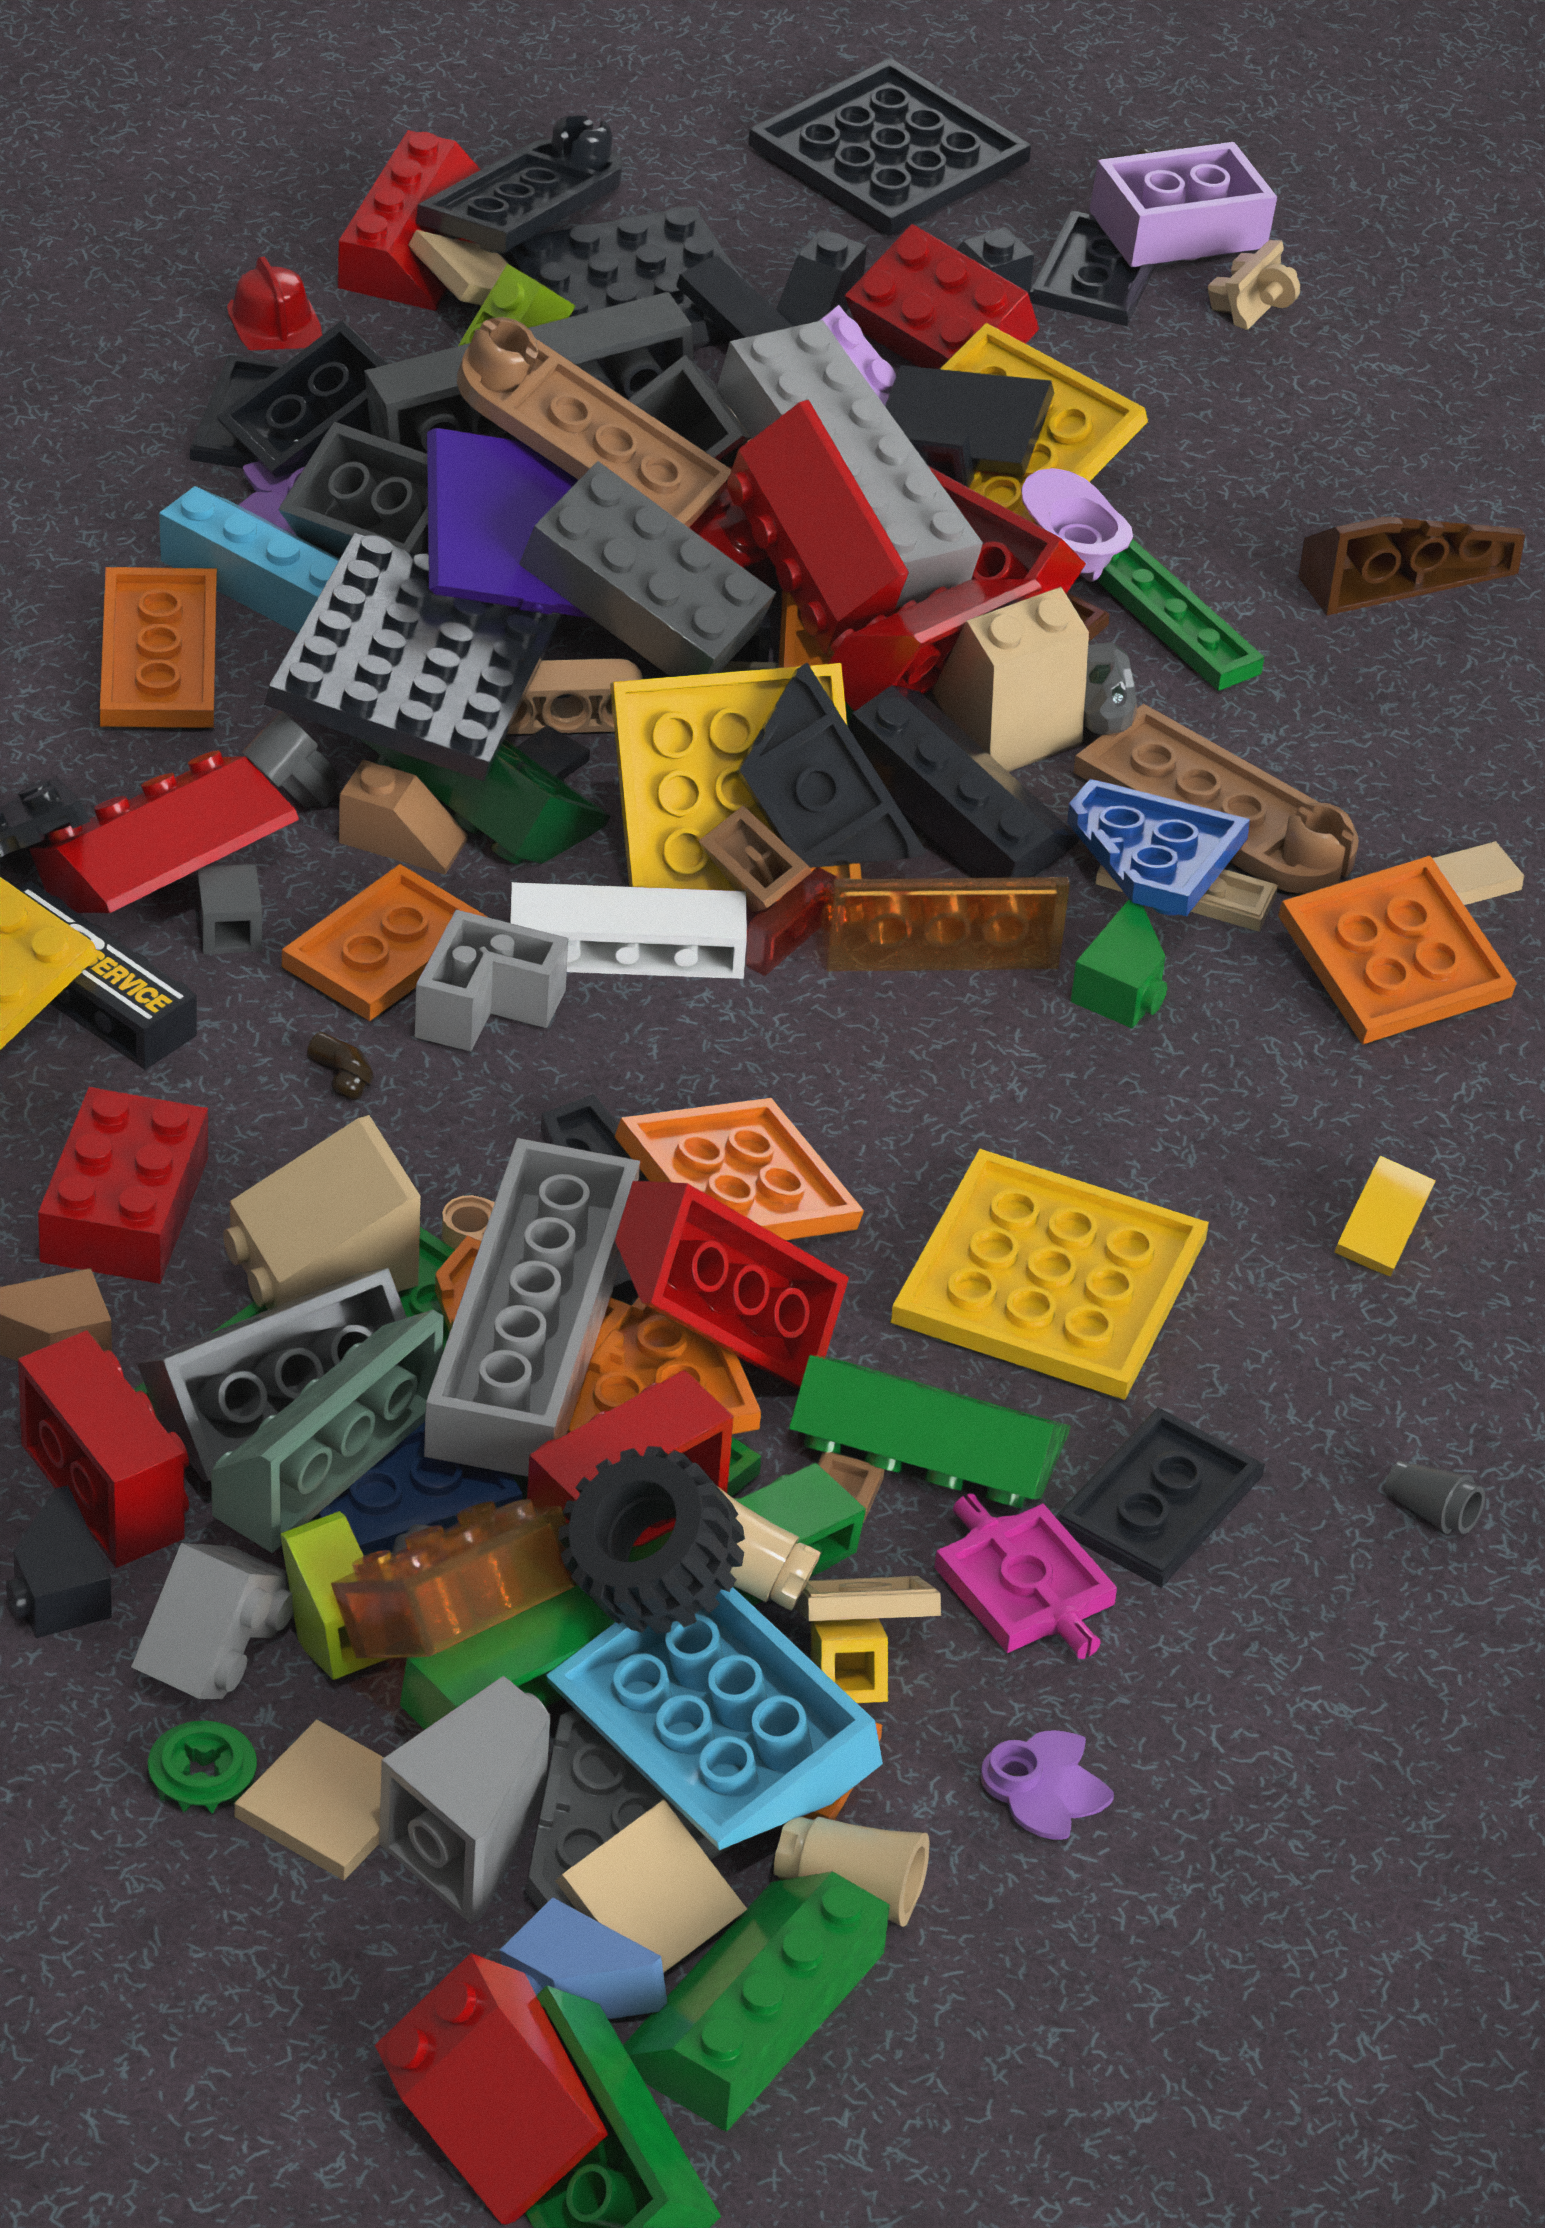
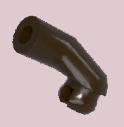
(347, 1060)

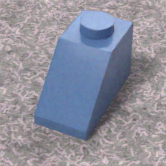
(587, 1960)

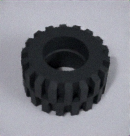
(623, 1504)

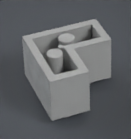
(487, 970)
(208, 1614)

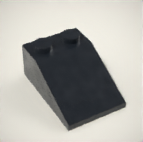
(299, 402)

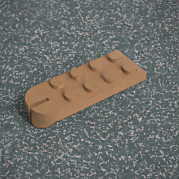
(582, 420)
(1289, 836)

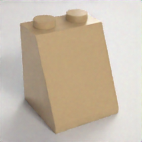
(1019, 680)
(327, 1218)

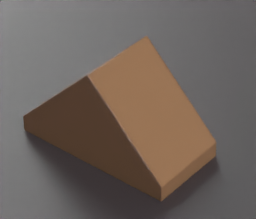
(753, 859)

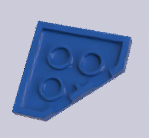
(1154, 845)

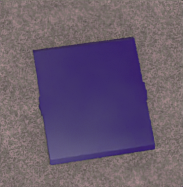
(481, 515)

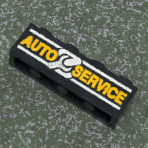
(123, 994)

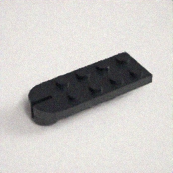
(528, 188)

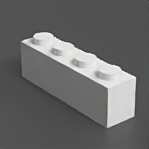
(639, 928)

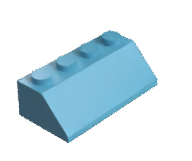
(253, 557)

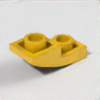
(1384, 1216)

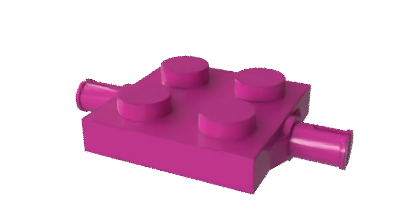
(1025, 1577)

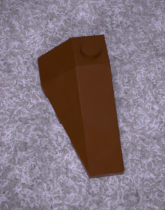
(1403, 559)

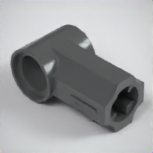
(291, 761)

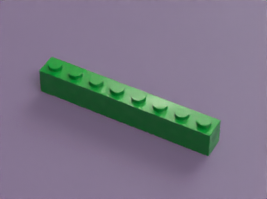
(554, 1630)

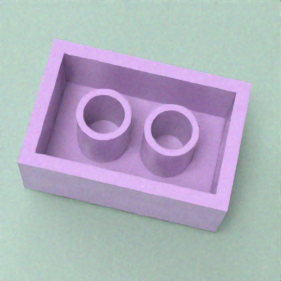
(1182, 204)

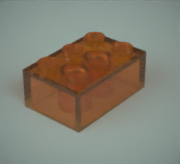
(453, 1580)

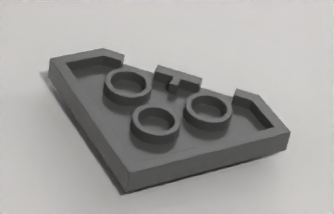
(585, 1803)

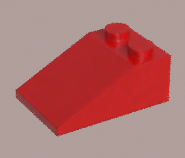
(493, 2085)

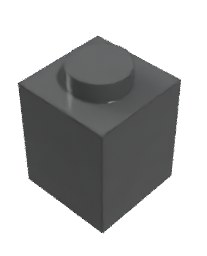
(229, 909)

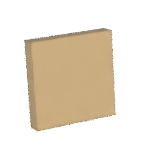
(459, 265)
(868, 1598)
(319, 1800)
(654, 1887)

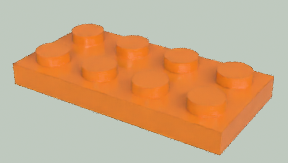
(158, 647)

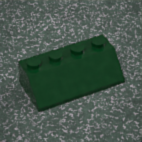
(522, 810)

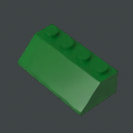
(927, 1428)
(760, 1994)
(639, 2168)

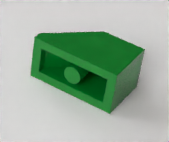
(1122, 969)

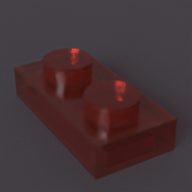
(787, 923)

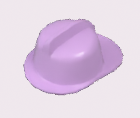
(1078, 515)

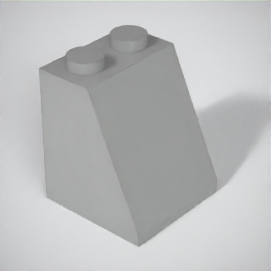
(467, 1794)

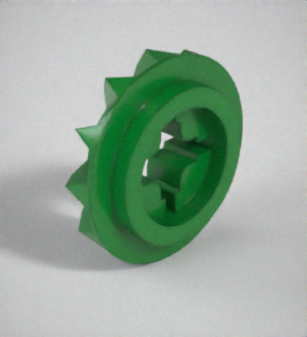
(204, 1743)

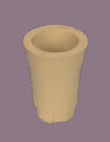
(772, 1561)
(877, 1860)

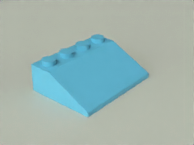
(723, 1718)

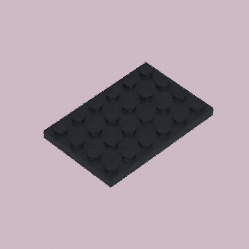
(411, 664)

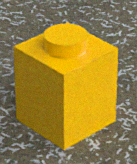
(853, 1656)

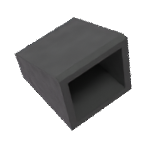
(693, 408)

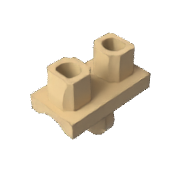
(1255, 285)

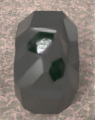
(1109, 690)

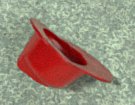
(273, 309)

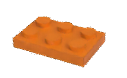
(375, 942)

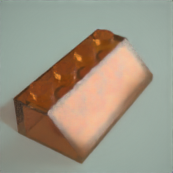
(944, 923)

